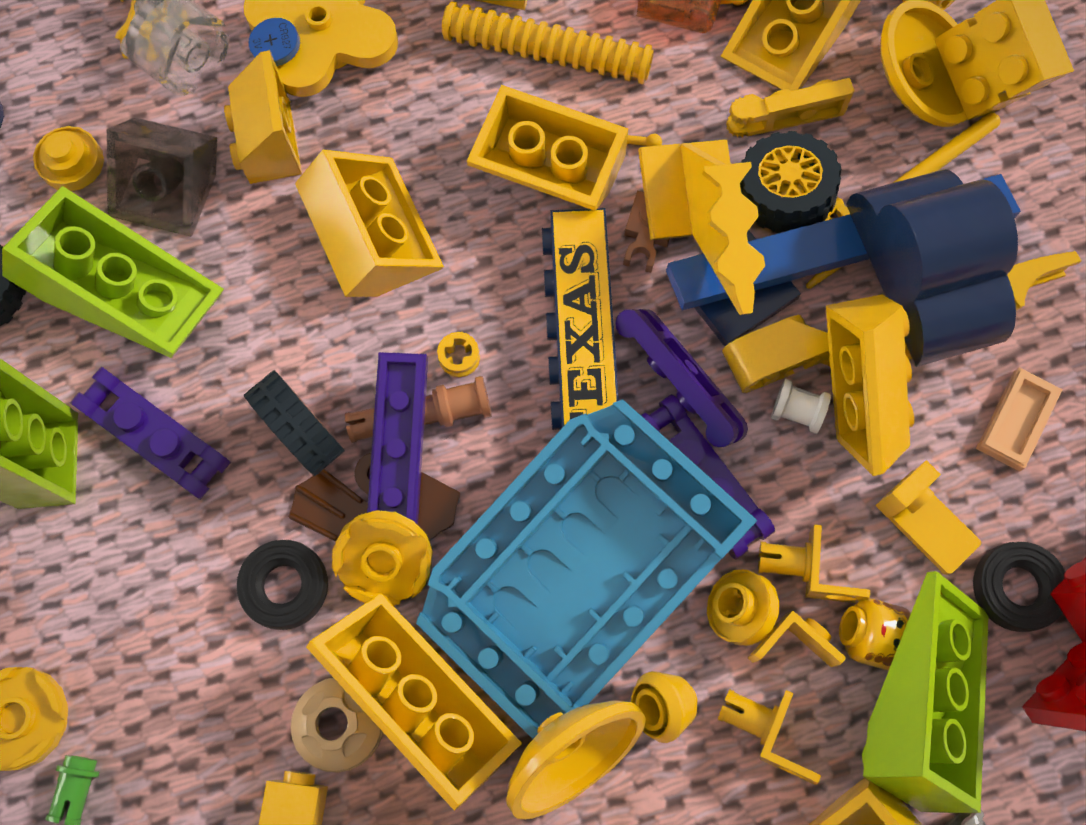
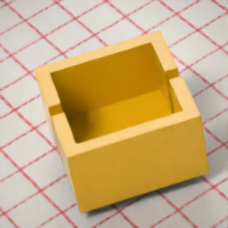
(1001, 50)

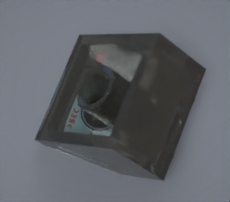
(159, 174)

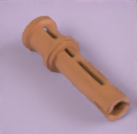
(441, 407)

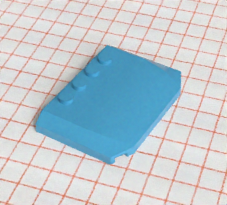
(578, 564)

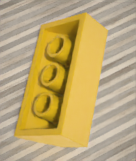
(415, 699)

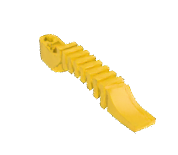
(790, 343)

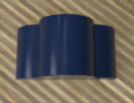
(943, 258)

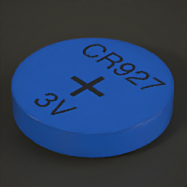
(278, 37)

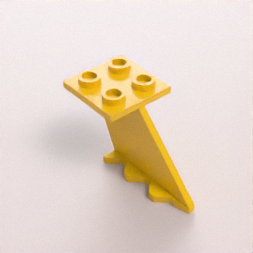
(698, 194)

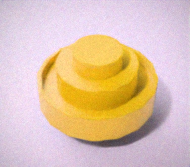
(68, 158)
(742, 607)

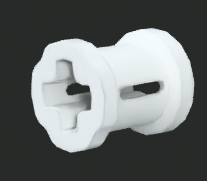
(801, 406)

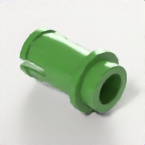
(73, 786)

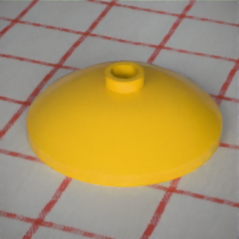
(915, 63)
(572, 755)

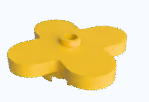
(330, 38)

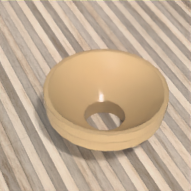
(337, 755)

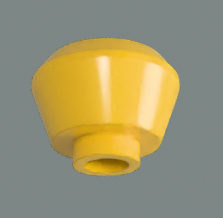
(666, 703)

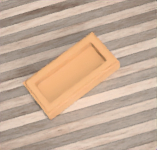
(1019, 419)

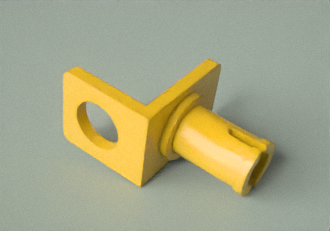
(806, 563)
(766, 725)

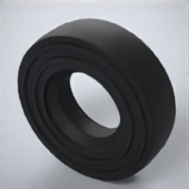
(255, 571)
(992, 598)

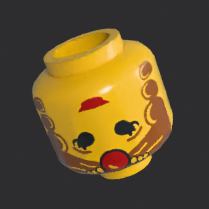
(873, 631)

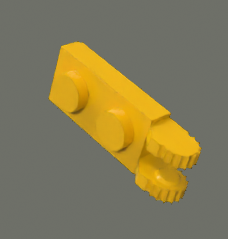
(789, 108)

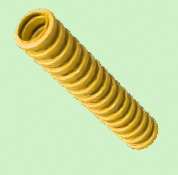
(546, 42)

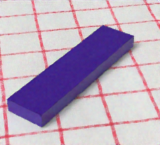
(398, 434)

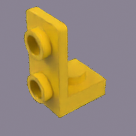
(928, 521)

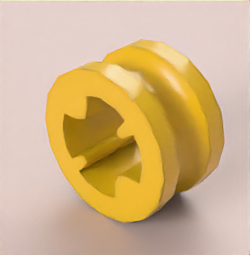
(469, 363)

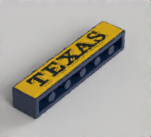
(582, 314)

